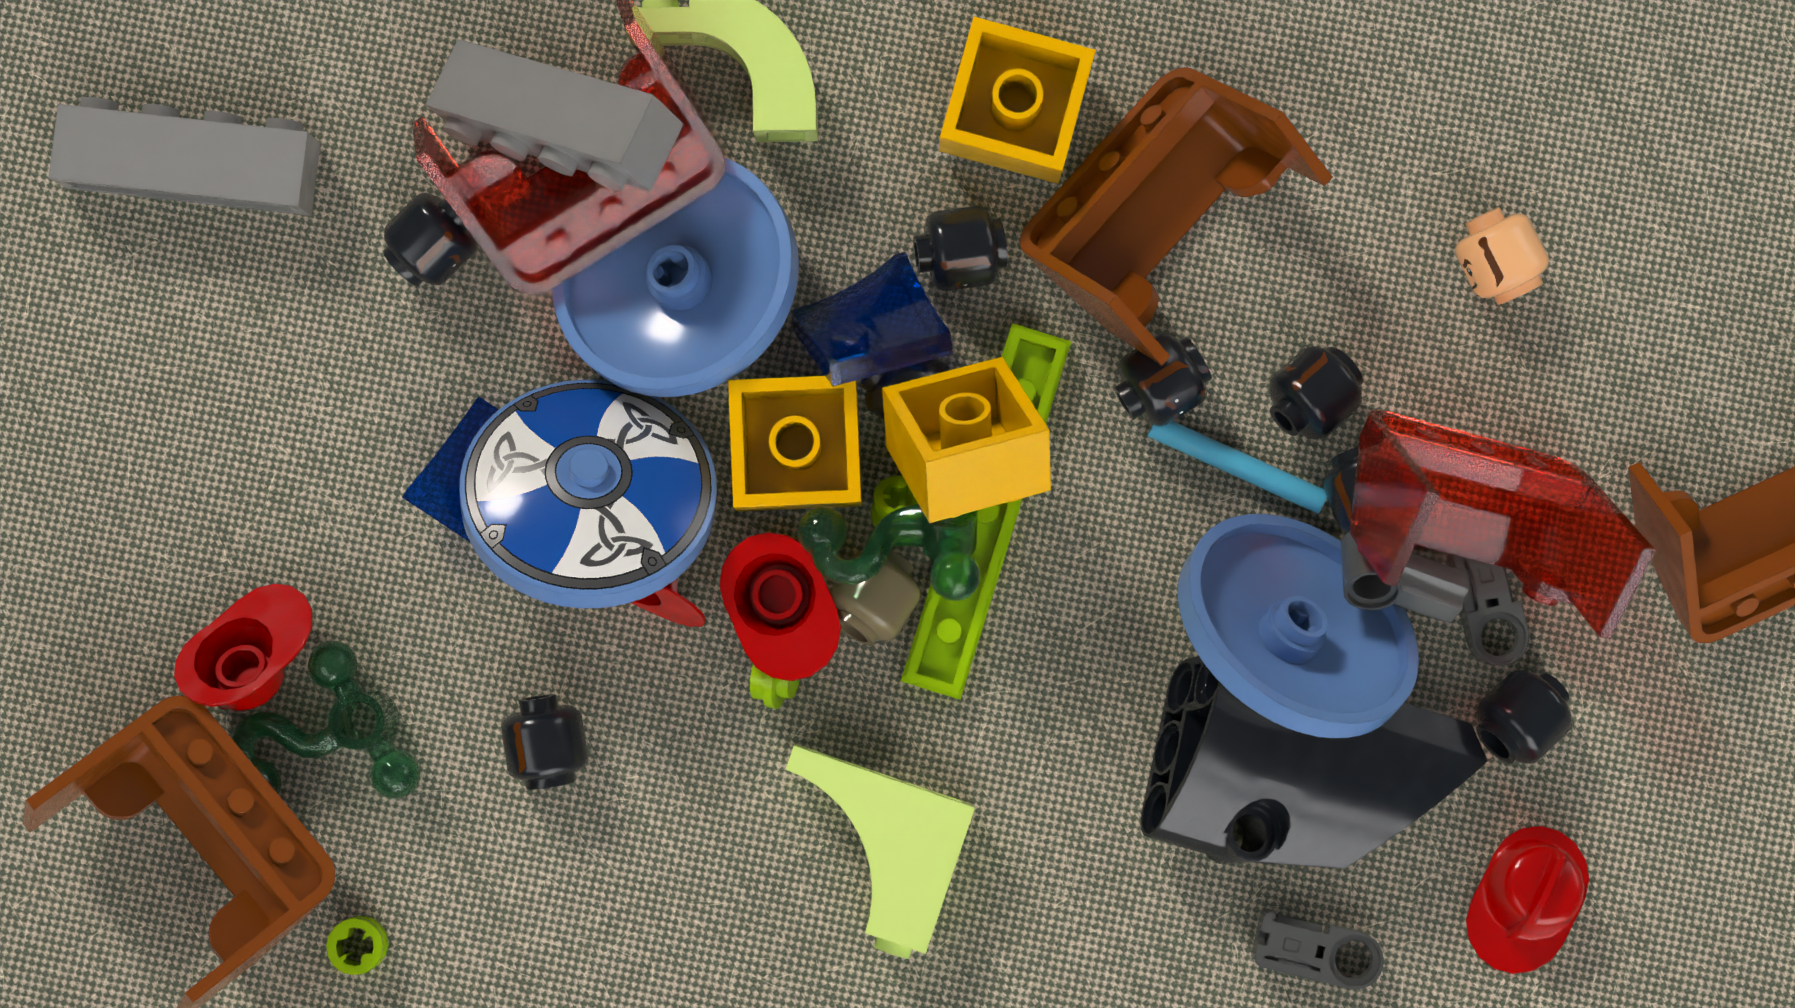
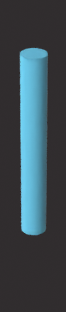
(1240, 465)

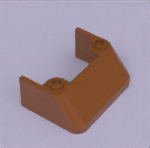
(1150, 187)
(1723, 561)
(225, 812)

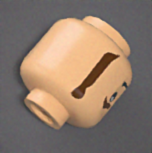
(1502, 256)

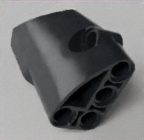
(1289, 790)

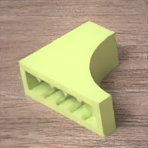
(908, 839)

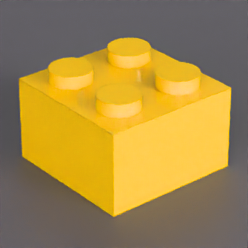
(1016, 100)
(967, 439)
(794, 444)

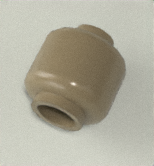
(879, 605)

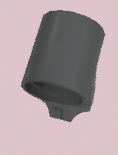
(1422, 588)

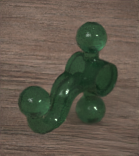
(948, 545)
(334, 668)

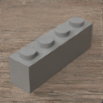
(555, 116)
(185, 158)

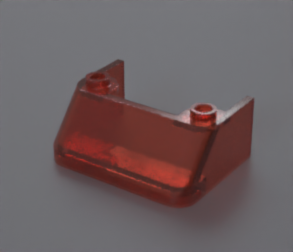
(559, 224)
(1497, 508)

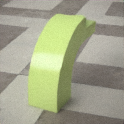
(761, 45)

